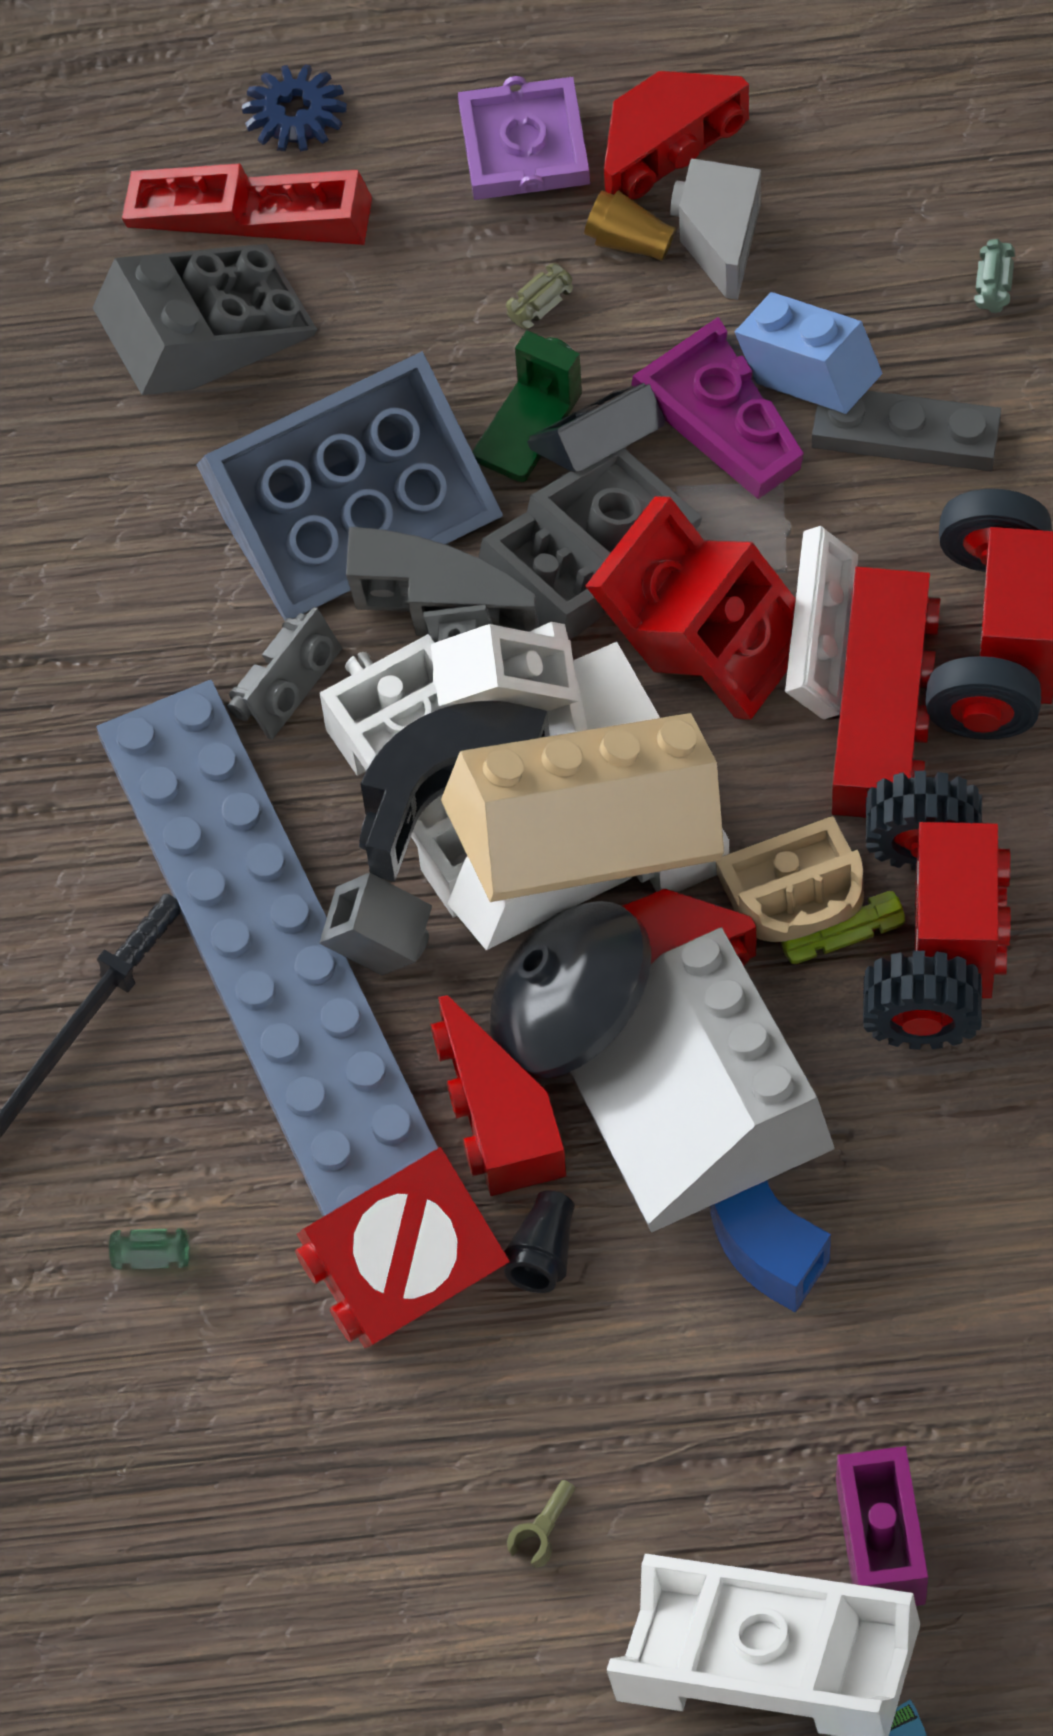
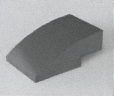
(572, 532)
(422, 575)

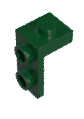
(543, 394)

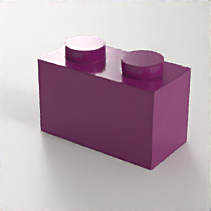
(881, 1521)

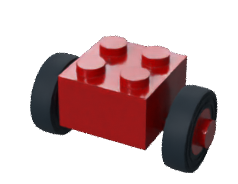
(1012, 677)

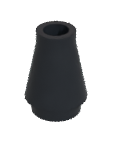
(541, 1244)

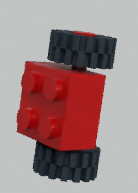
(958, 910)

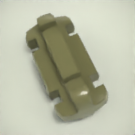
(539, 296)

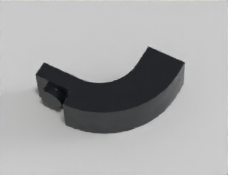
(418, 765)

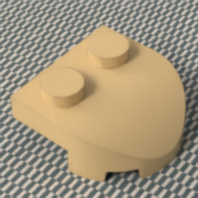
(795, 881)

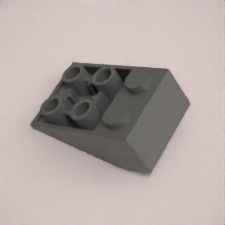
(198, 314)

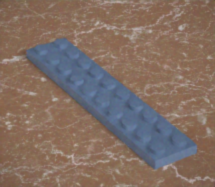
(260, 941)

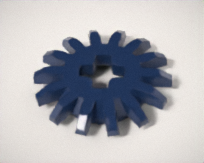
(305, 123)

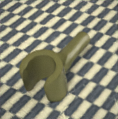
(542, 1525)

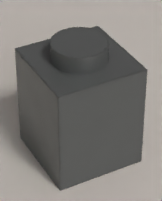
(376, 924)

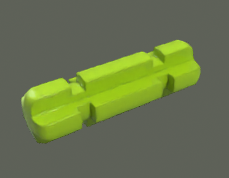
(882, 912)

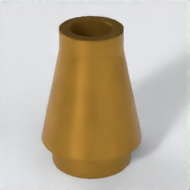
(627, 227)

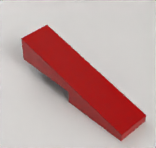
(227, 202)

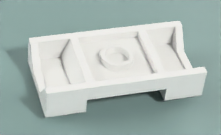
(768, 1645)

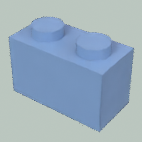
(808, 352)

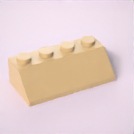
(587, 806)

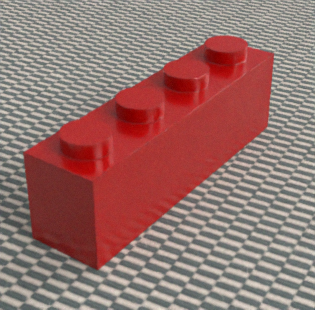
(883, 683)

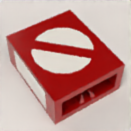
(399, 1249)

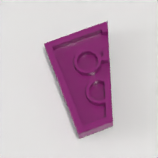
(720, 411)

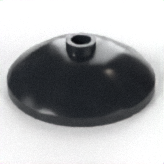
(570, 988)

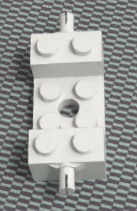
(367, 713)

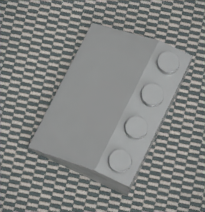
(701, 1088)

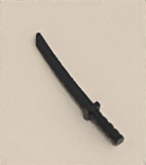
(115, 972)

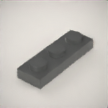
(912, 430)

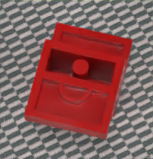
(699, 606)

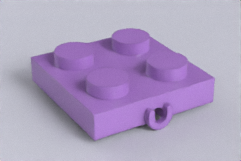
(523, 138)

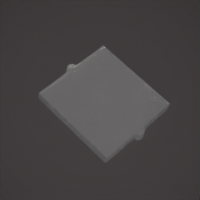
(737, 515)

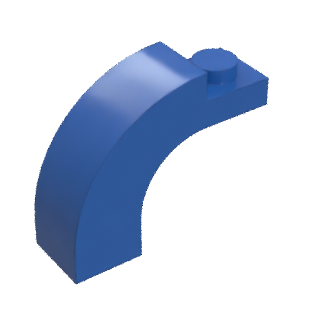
(771, 1244)

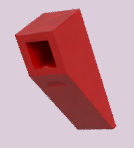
(507, 1109)

